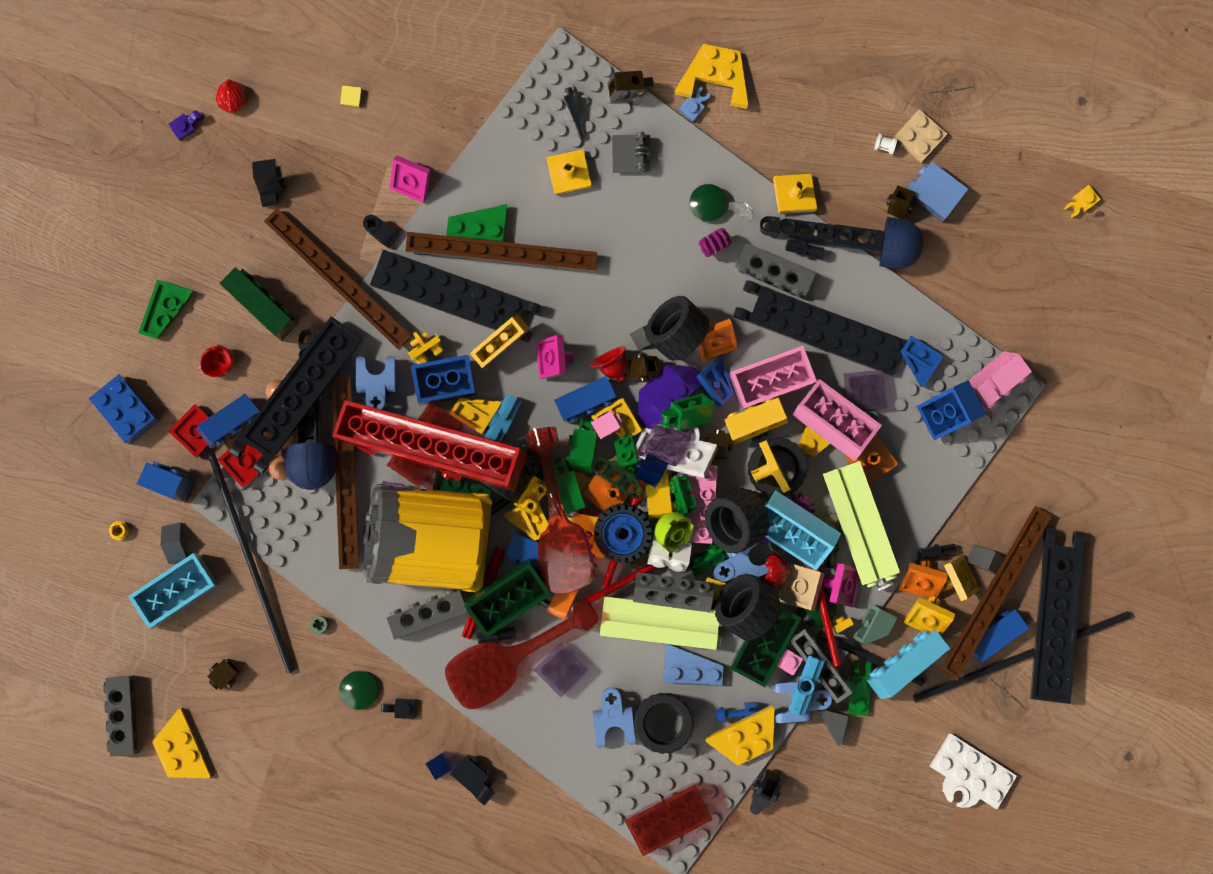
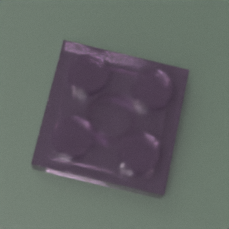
(866, 389)
(666, 444)
(561, 669)

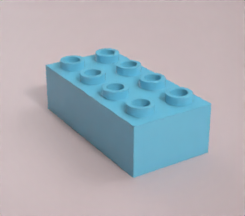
(799, 531)
(173, 591)
(907, 664)

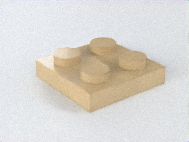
(920, 136)
(802, 587)

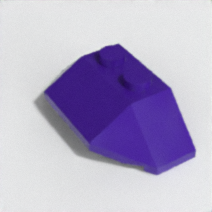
(671, 385)

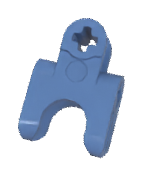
(376, 385)
(738, 565)
(790, 688)
(613, 716)

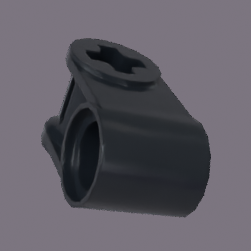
(382, 232)

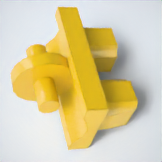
(418, 352)
(531, 495)

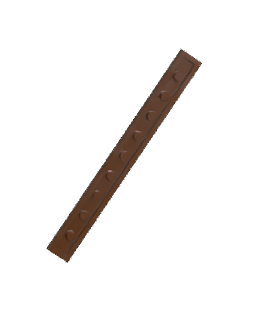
(501, 251)
(338, 279)
(345, 482)
(995, 593)

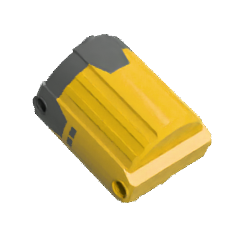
(426, 537)

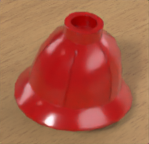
(612, 363)

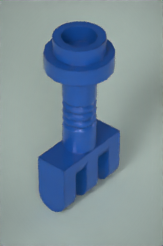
(721, 714)

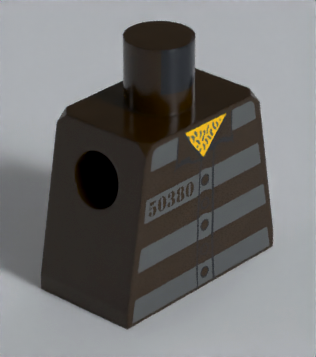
(628, 85)

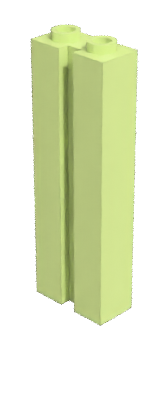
(861, 524)
(659, 624)

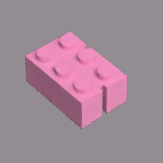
(999, 378)

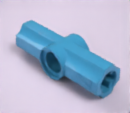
(503, 419)
(802, 696)

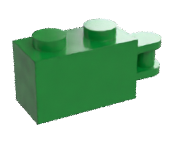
(688, 413)
(582, 448)
(568, 489)

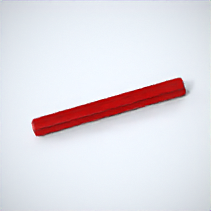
(488, 578)

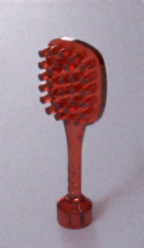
(564, 546)
(490, 669)

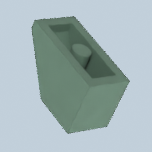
(874, 625)

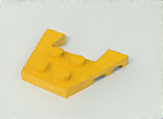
(718, 67)

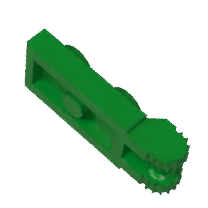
(859, 699)

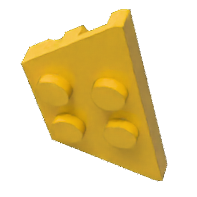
(745, 737)
(180, 749)

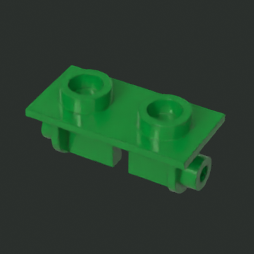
(626, 453)
(679, 486)
(699, 561)

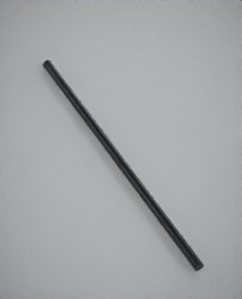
(251, 563)
(1013, 660)

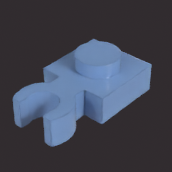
(693, 106)

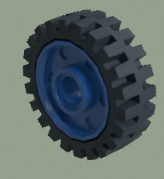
(627, 547)

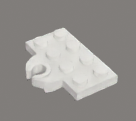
(695, 458)
(971, 774)

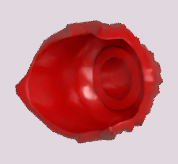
(231, 96)
(216, 361)
(777, 570)

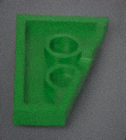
(479, 224)
(163, 308)

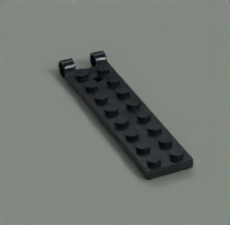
(448, 292)
(822, 329)
(297, 392)
(1057, 619)

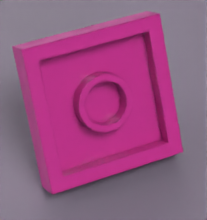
(410, 178)
(552, 357)
(843, 585)

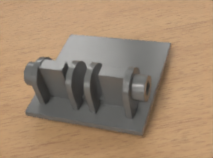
(631, 153)

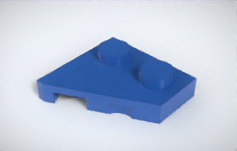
(920, 359)
(717, 381)

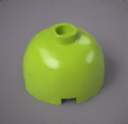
(673, 531)

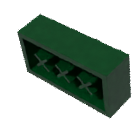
(254, 299)
(507, 597)
(759, 657)

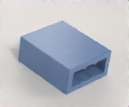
(937, 191)

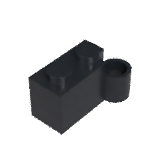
(268, 181)
(475, 778)

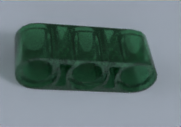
(610, 471)

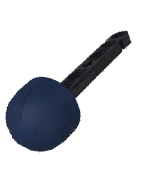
(899, 242)
(310, 462)

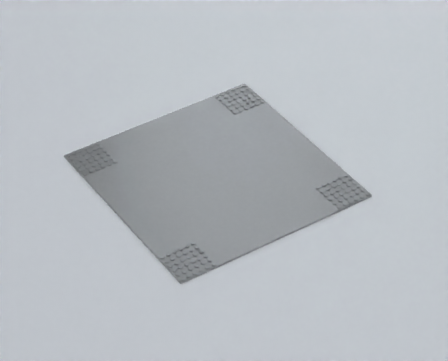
(644, 257)

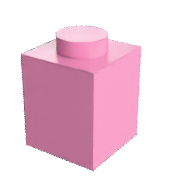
(607, 424)
(789, 662)

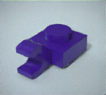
(183, 126)

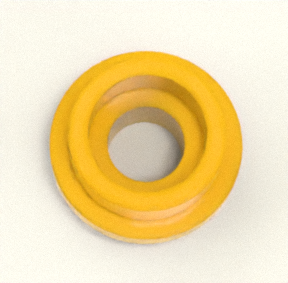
(113, 530)

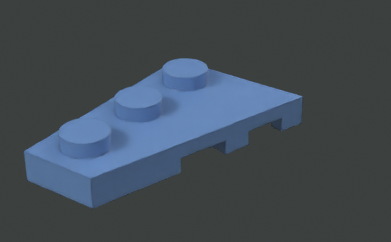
(690, 668)

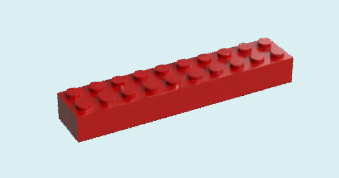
(430, 445)

